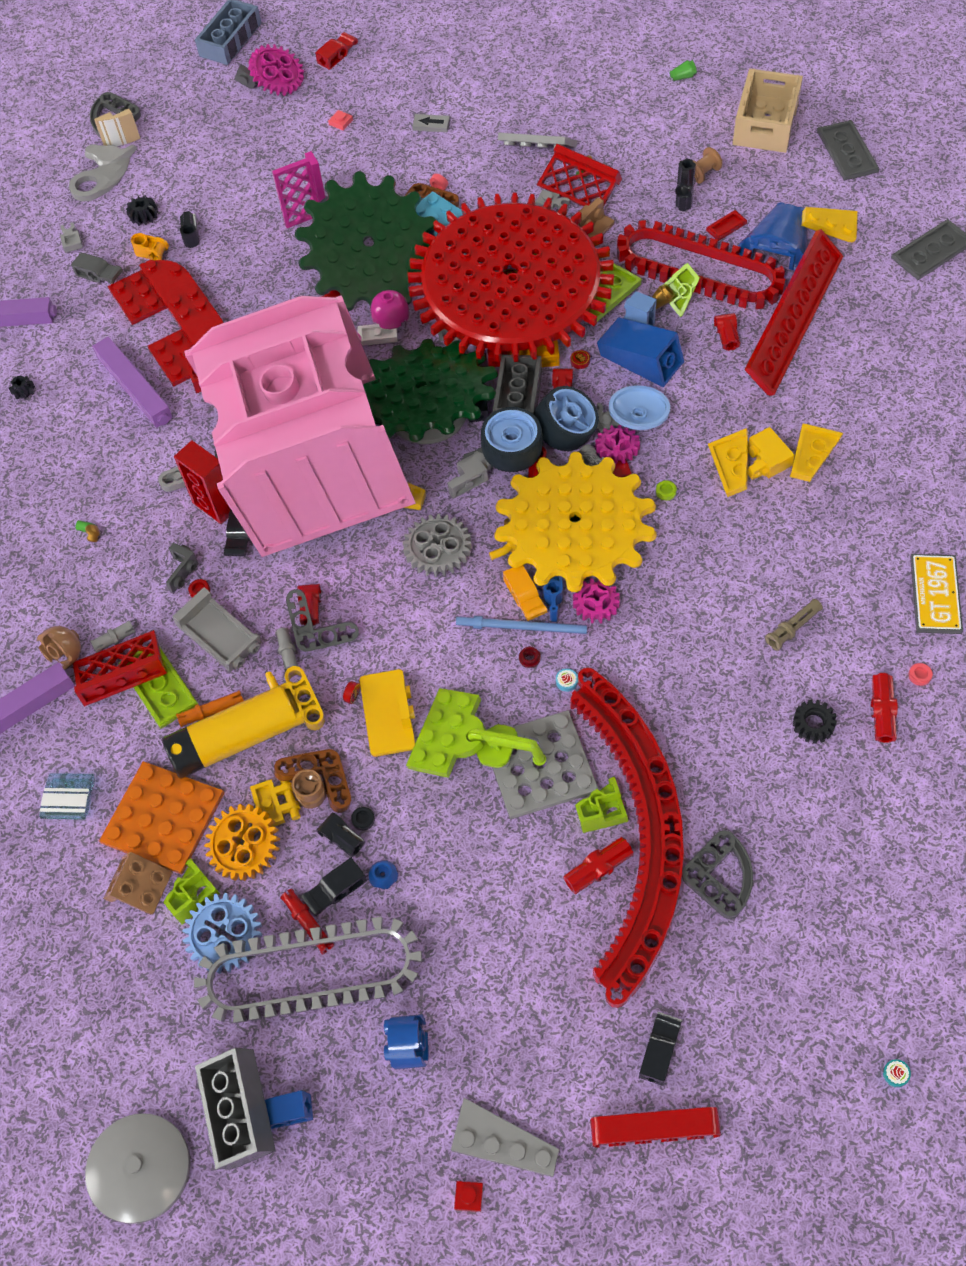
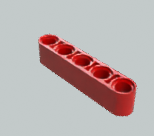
(656, 1125)

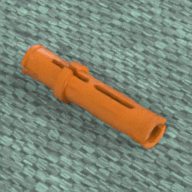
(208, 709)

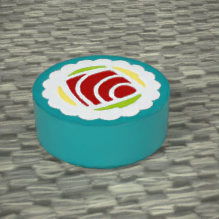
(896, 1073)

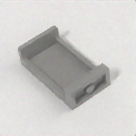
(216, 631)

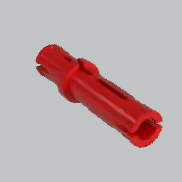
(301, 913)

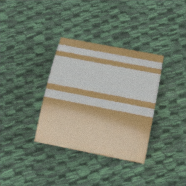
(117, 129)

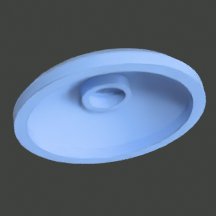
(639, 407)

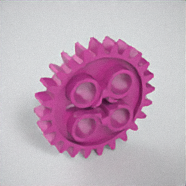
(276, 69)

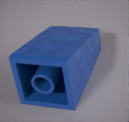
(642, 349)

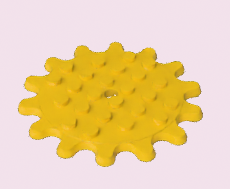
(579, 549)

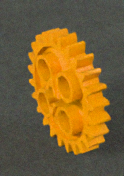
(259, 850)

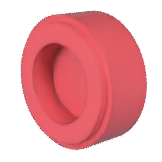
(438, 181)
(920, 674)

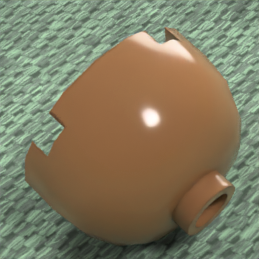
(58, 642)

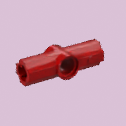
(884, 708)
(598, 865)

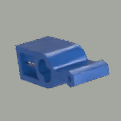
(553, 599)
(289, 1109)

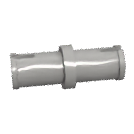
(112, 636)
(286, 648)

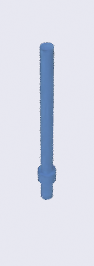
(479, 622)

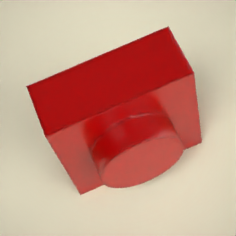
(468, 1196)

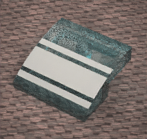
(67, 796)

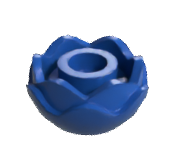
(383, 882)

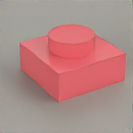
(340, 120)

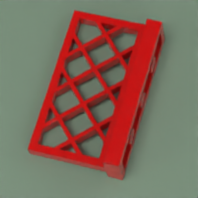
(584, 164)
(122, 676)

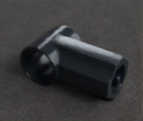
(189, 229)
(338, 833)

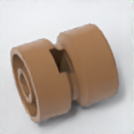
(308, 788)

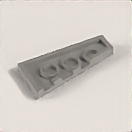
(541, 140)
(499, 1141)

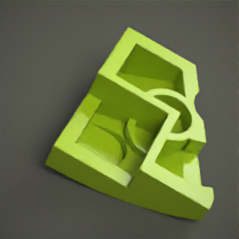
(683, 285)
(593, 810)
(184, 894)

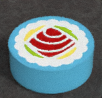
(566, 680)

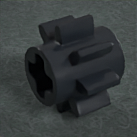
(21, 387)

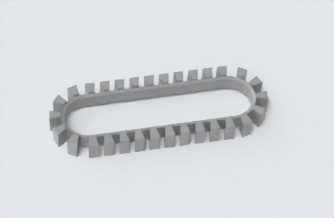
(301, 1006)

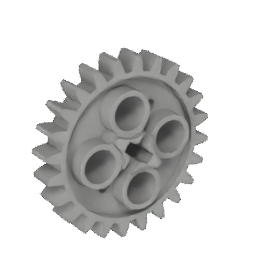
(437, 545)

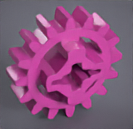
(627, 444)
(585, 602)

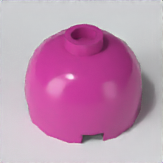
(389, 309)

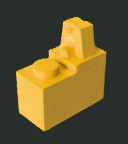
(770, 454)

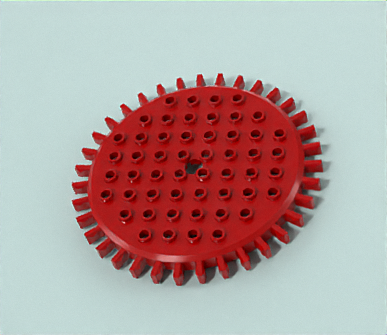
(509, 333)

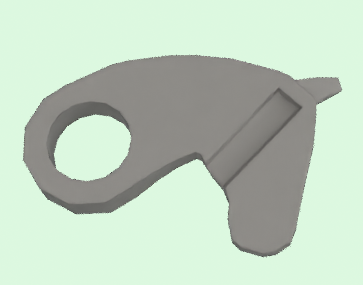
(112, 167)

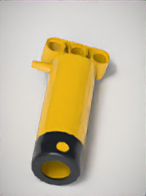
(244, 724)

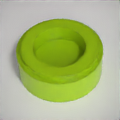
(666, 490)

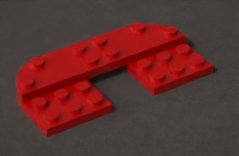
(170, 287)

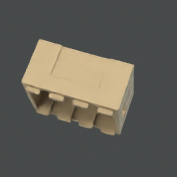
(760, 98)

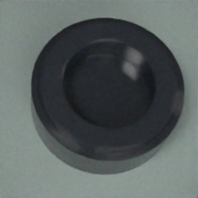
(363, 818)

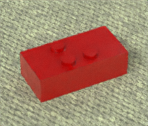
(201, 474)

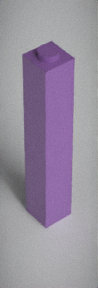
(27, 311)
(132, 382)
(33, 695)

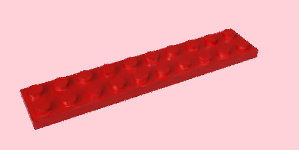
(794, 313)

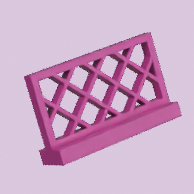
(314, 187)

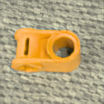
(149, 246)

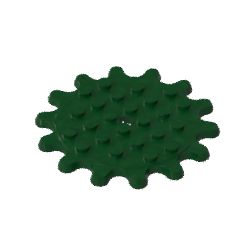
(346, 221)
(451, 390)

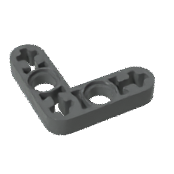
(308, 630)

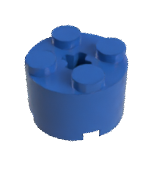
(406, 1042)

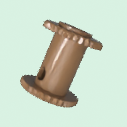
(710, 160)

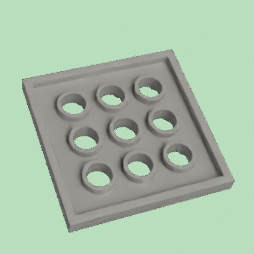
(532, 777)

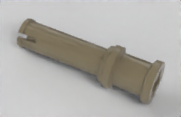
(788, 629)

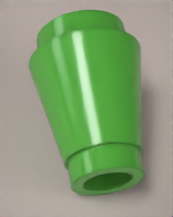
(683, 71)

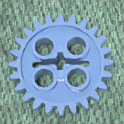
(235, 914)

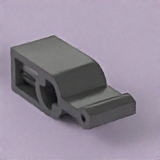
(95, 268)

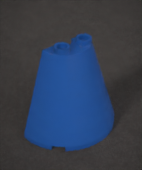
(780, 234)

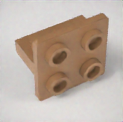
(595, 213)

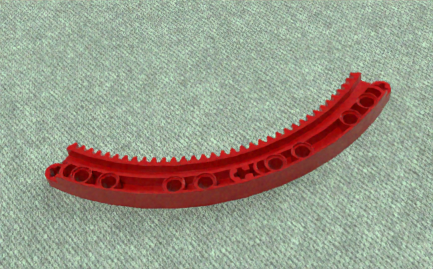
(652, 902)

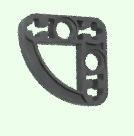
(104, 101)
(704, 871)

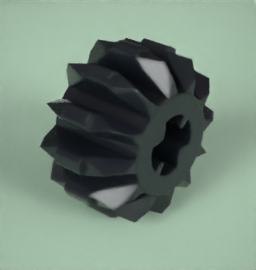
(141, 210)

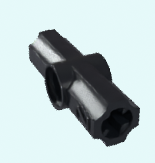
(685, 184)

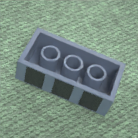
(228, 31)

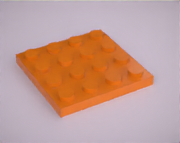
(162, 817)

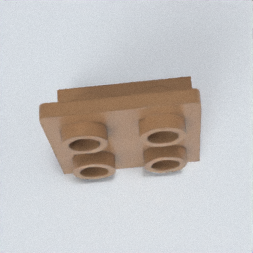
(138, 883)

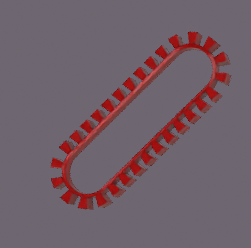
(775, 275)

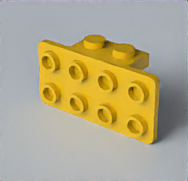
(387, 712)

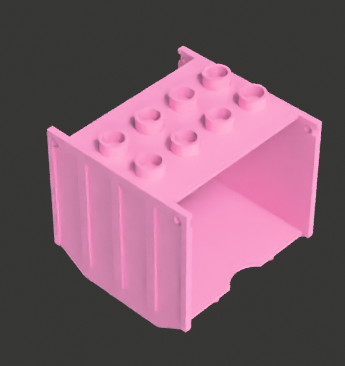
(296, 423)

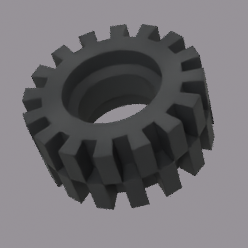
(815, 734)

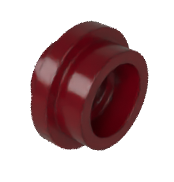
(529, 651)

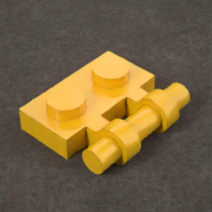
(266, 798)

